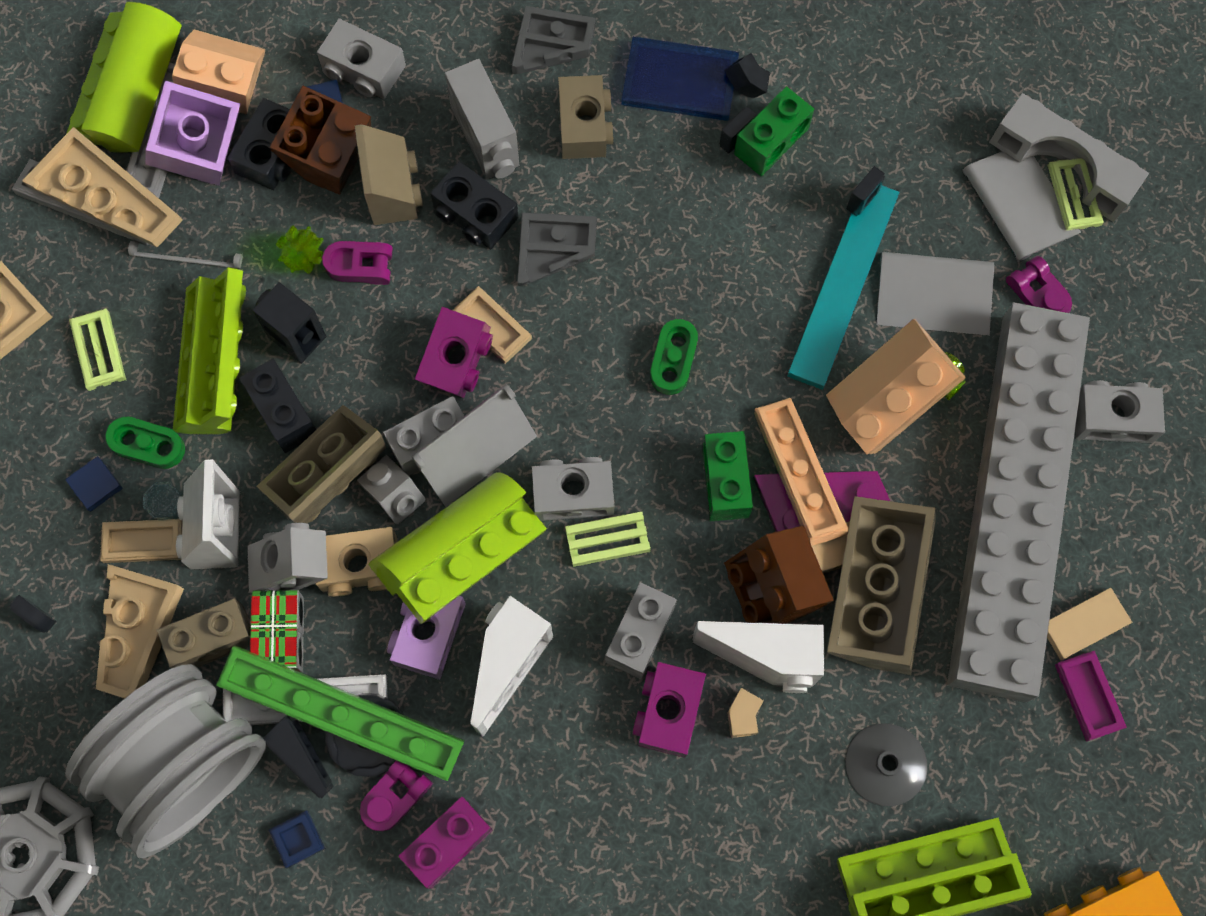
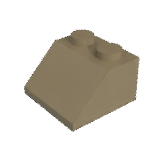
(387, 175)

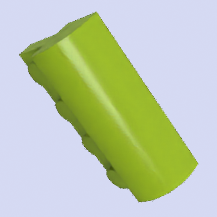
(125, 77)
(209, 354)
(458, 546)
(935, 874)

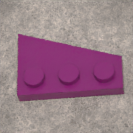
(843, 486)

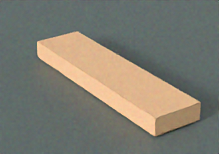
(800, 472)

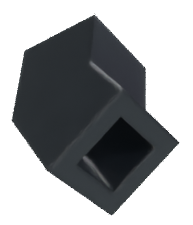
(748, 76)

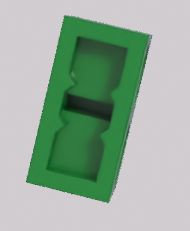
(773, 131)
(727, 476)

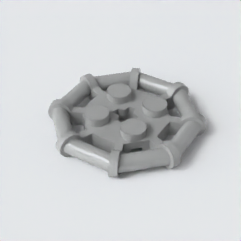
(45, 847)

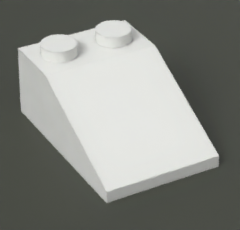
(209, 519)
(771, 651)
(508, 653)

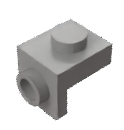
(392, 489)

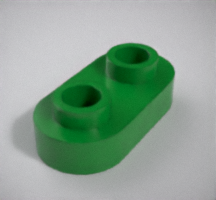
(674, 358)
(147, 442)

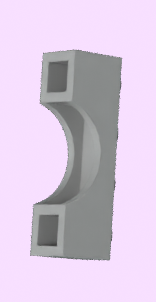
(1036, 130)

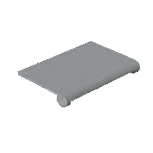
(1019, 202)
(935, 292)
(474, 445)

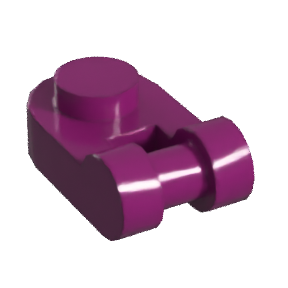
(344, 262)
(1049, 296)
(382, 807)

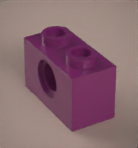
(452, 330)
(685, 690)
(445, 843)

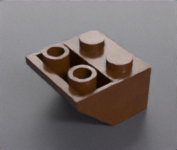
(320, 139)
(778, 578)

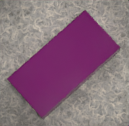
(1090, 696)

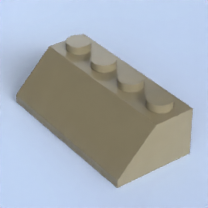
(882, 584)

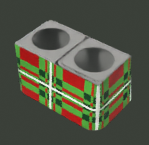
(276, 625)

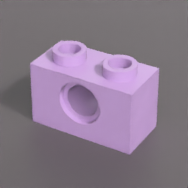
(427, 655)

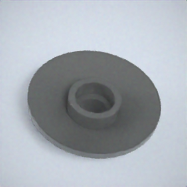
(866, 769)

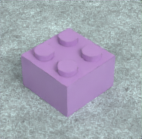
(191, 133)

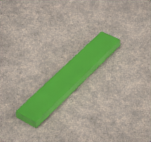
(340, 713)

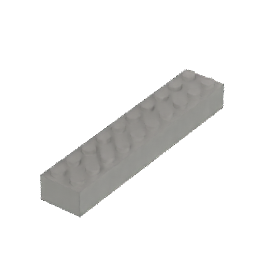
(1019, 504)

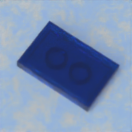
(679, 78)

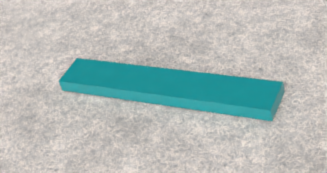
(841, 291)

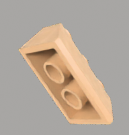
(893, 387)

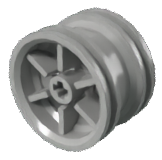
(164, 759)

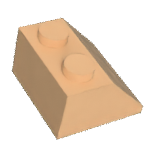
(218, 67)

